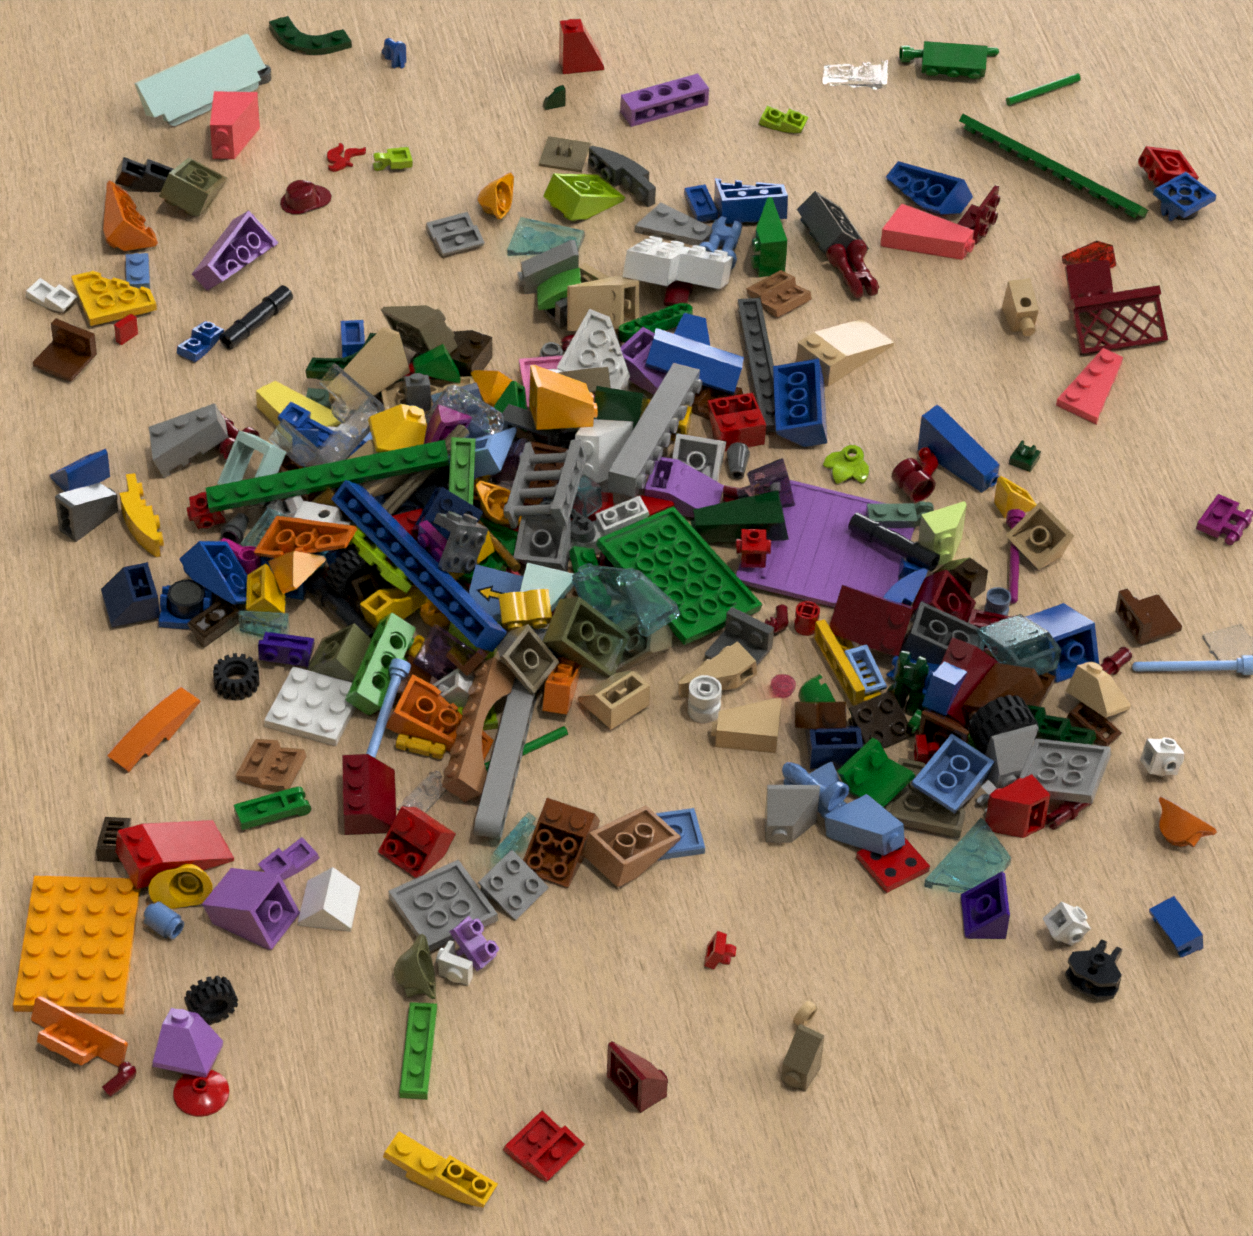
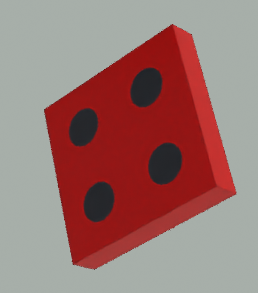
(895, 867)

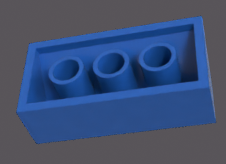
(800, 402)

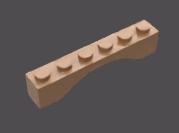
(466, 767)

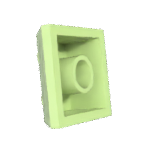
(943, 530)

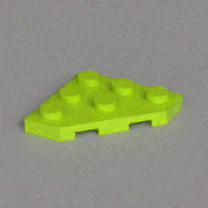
(373, 555)

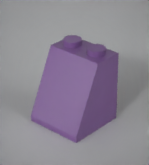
(252, 906)

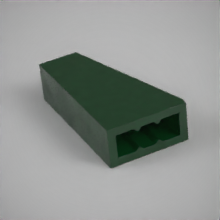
(726, 520)

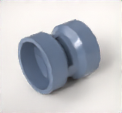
(998, 601)

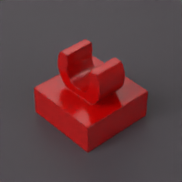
(922, 751)
(719, 951)

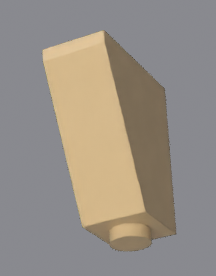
(749, 726)

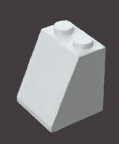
(603, 445)

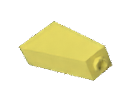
(275, 397)

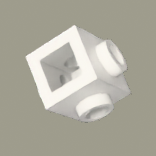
(1162, 756)
(1067, 923)

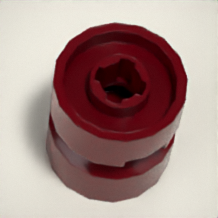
(913, 480)

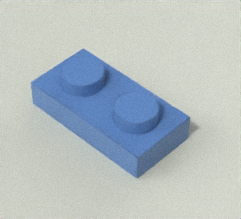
(138, 270)

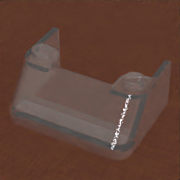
(351, 408)

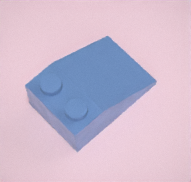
(953, 773)

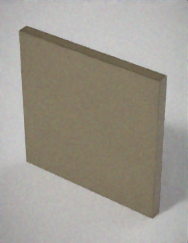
(564, 154)

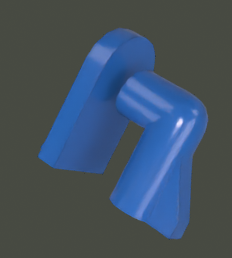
(395, 52)

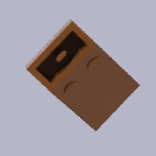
(559, 841)

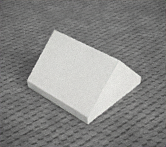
(329, 901)

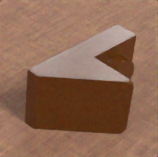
(820, 715)

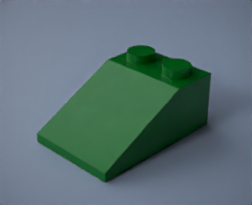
(769, 243)

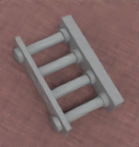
(563, 493)

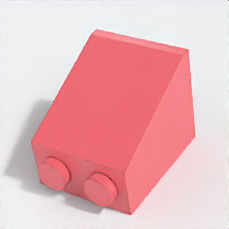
(233, 122)

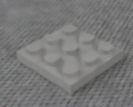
(1067, 768)
(440, 902)

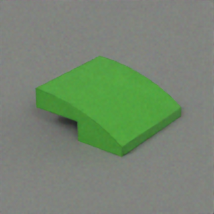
(556, 288)

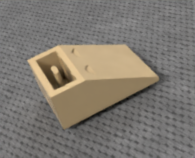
(610, 296)

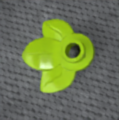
(845, 467)

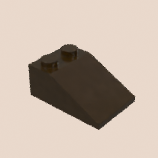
(472, 353)

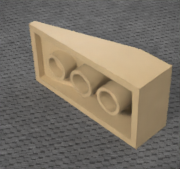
(843, 348)

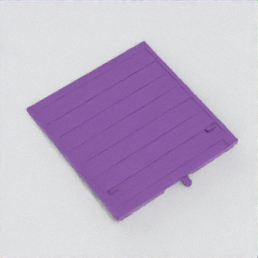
(824, 551)

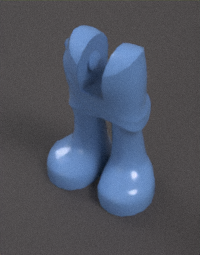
(725, 237)
(829, 797)

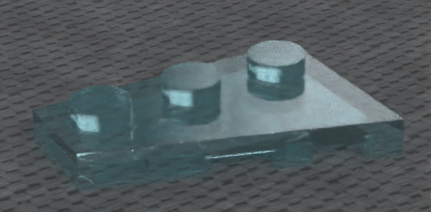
(536, 237)

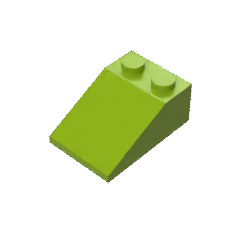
(581, 195)

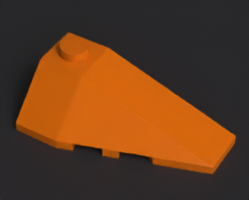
(428, 716)

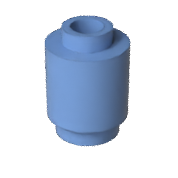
(163, 920)

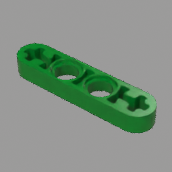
(661, 319)

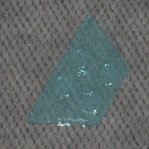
(971, 861)

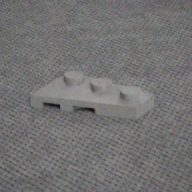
(672, 223)

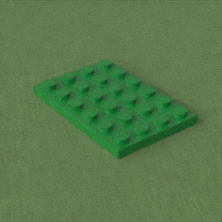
(684, 569)

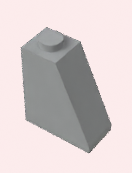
(547, 264)

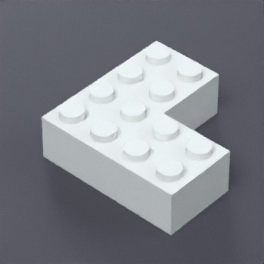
(666, 262)

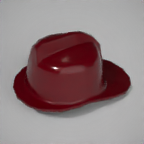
(304, 196)

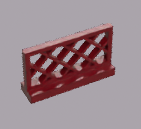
(1118, 300)

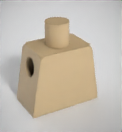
(1020, 306)

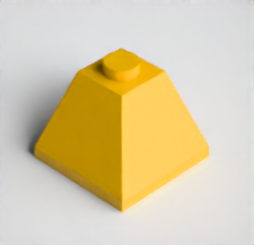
(398, 428)

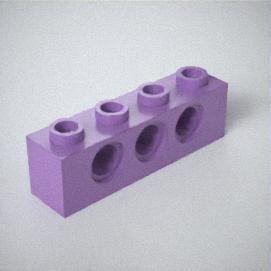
(664, 100)

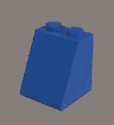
(1074, 636)

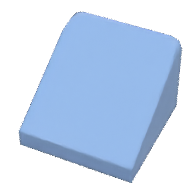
(826, 774)

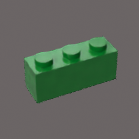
(954, 59)

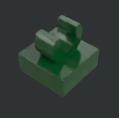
(1025, 457)

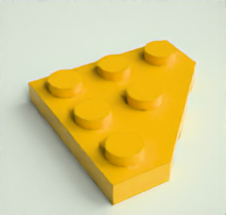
(110, 299)

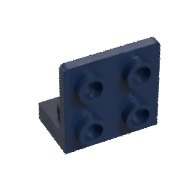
(441, 502)

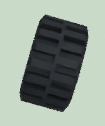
(998, 717)

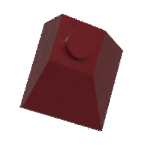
(635, 1077)

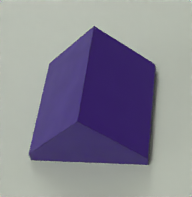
(986, 909)

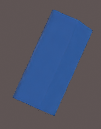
(717, 367)

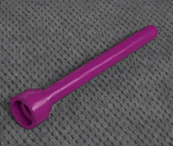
(1012, 519)

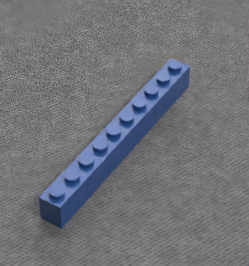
(419, 566)

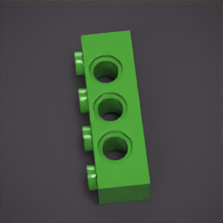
(362, 691)

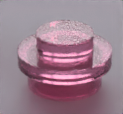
(783, 685)

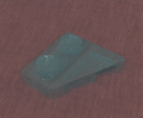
(523, 829)

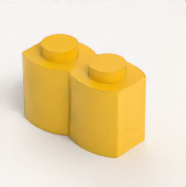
(525, 608)

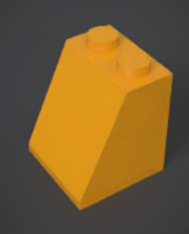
(559, 401)

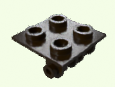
(881, 719)

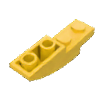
(140, 518)
(441, 1175)

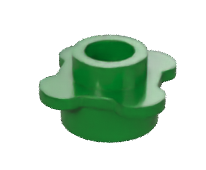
(914, 723)

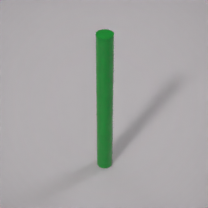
(1043, 89)
(540, 742)

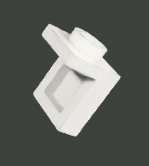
(454, 967)

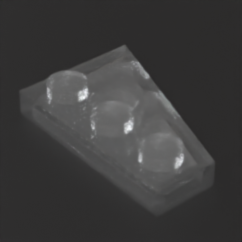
(864, 75)

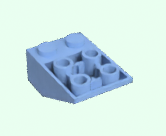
(491, 452)

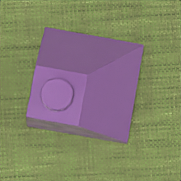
(186, 1044)

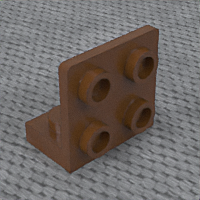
(68, 352)
(1147, 617)

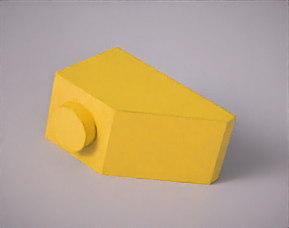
(263, 592)

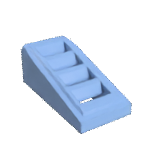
(864, 654)

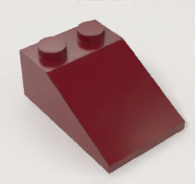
(870, 620)

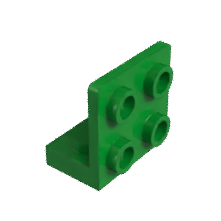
(874, 774)

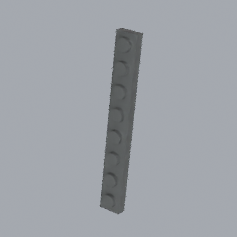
(759, 357)

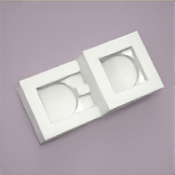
(50, 297)

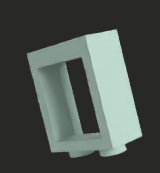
(241, 455)

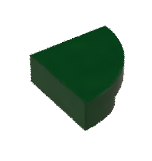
(556, 98)

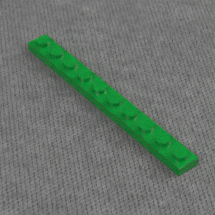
(1059, 171)
(327, 476)

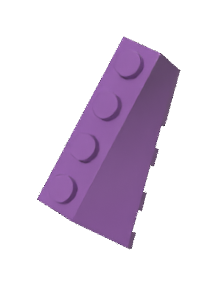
(234, 249)

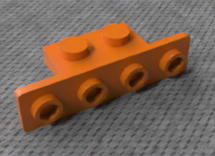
(75, 1036)

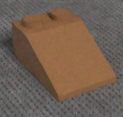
(629, 845)

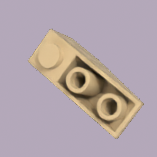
(730, 667)

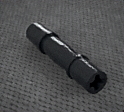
(256, 317)
(894, 541)
(336, 604)

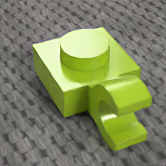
(395, 157)

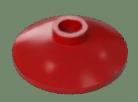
(201, 1101)

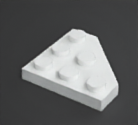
(596, 347)

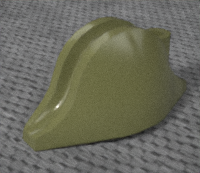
(416, 970)

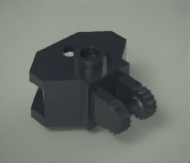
(1096, 970)

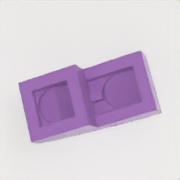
(291, 860)

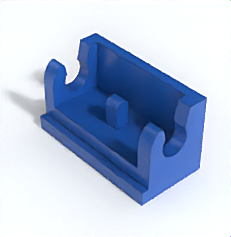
(1178, 926)

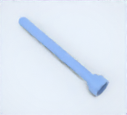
(1242, 665)
(398, 671)

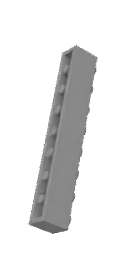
(654, 430)

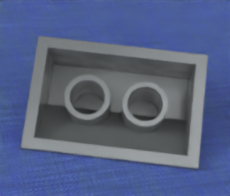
(827, 222)

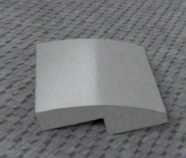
(454, 234)

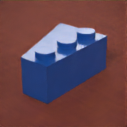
(747, 202)

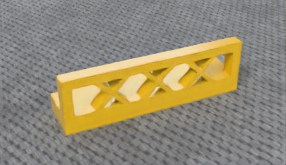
(840, 664)

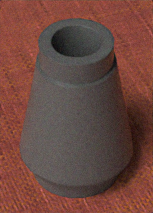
(737, 459)
(235, 528)

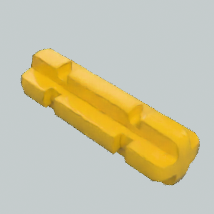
(420, 746)

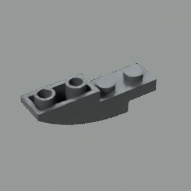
(621, 170)

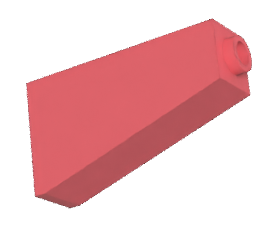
(927, 234)

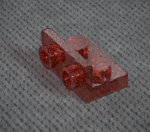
(1091, 252)

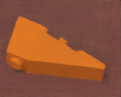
(124, 224)
(303, 536)

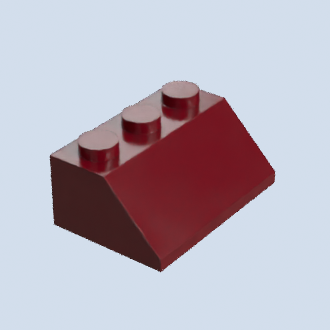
(977, 665)
(367, 795)

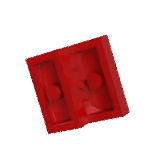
(543, 1146)

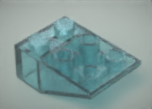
(1021, 643)

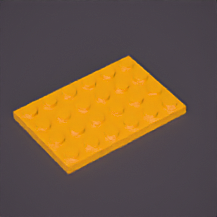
(78, 944)

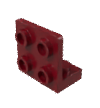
(981, 217)
(1089, 279)

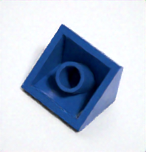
(83, 472)

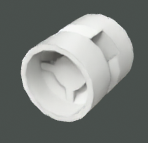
(704, 699)

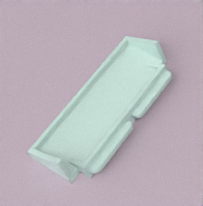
(190, 85)

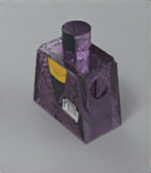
(768, 479)

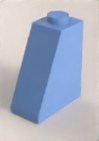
(865, 826)

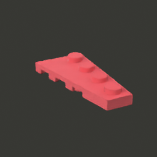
(1092, 386)

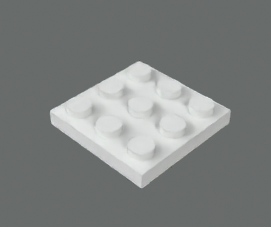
(311, 707)

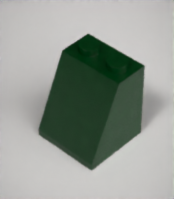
(620, 404)

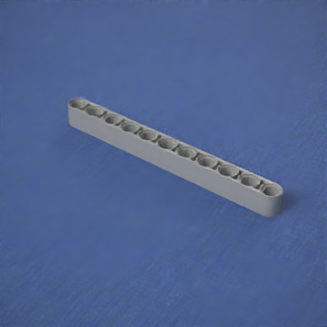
(506, 759)

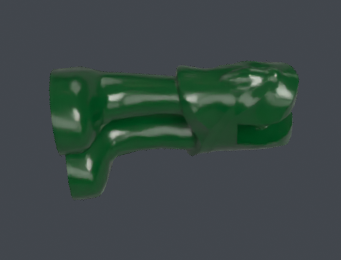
(913, 677)

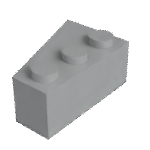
(185, 436)

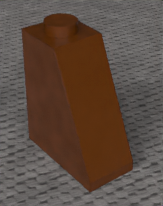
(1004, 681)

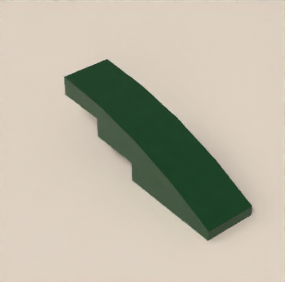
(1060, 728)

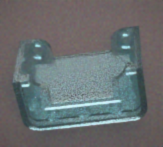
(625, 595)

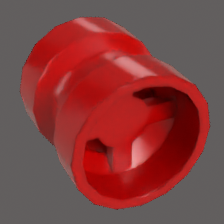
(806, 616)

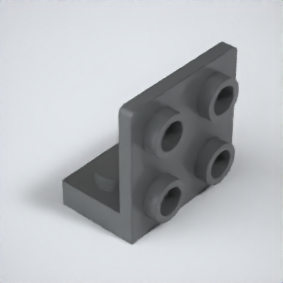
(749, 632)

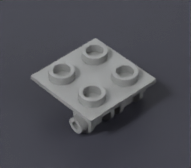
(512, 885)

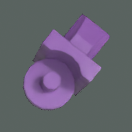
(472, 942)

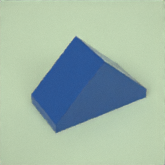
(943, 688)

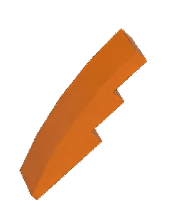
(153, 728)

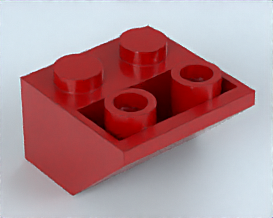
(737, 420)
(1018, 808)
(416, 841)

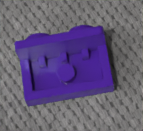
(286, 649)

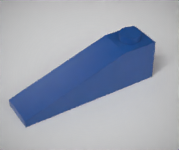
(931, 189)

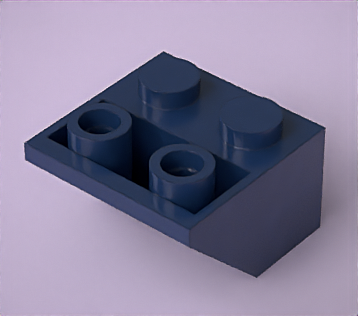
(131, 596)
(832, 745)

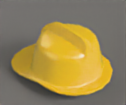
(181, 886)

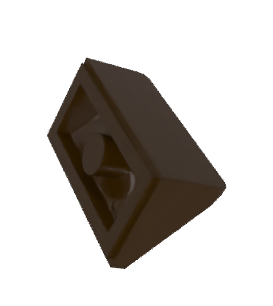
(214, 622)

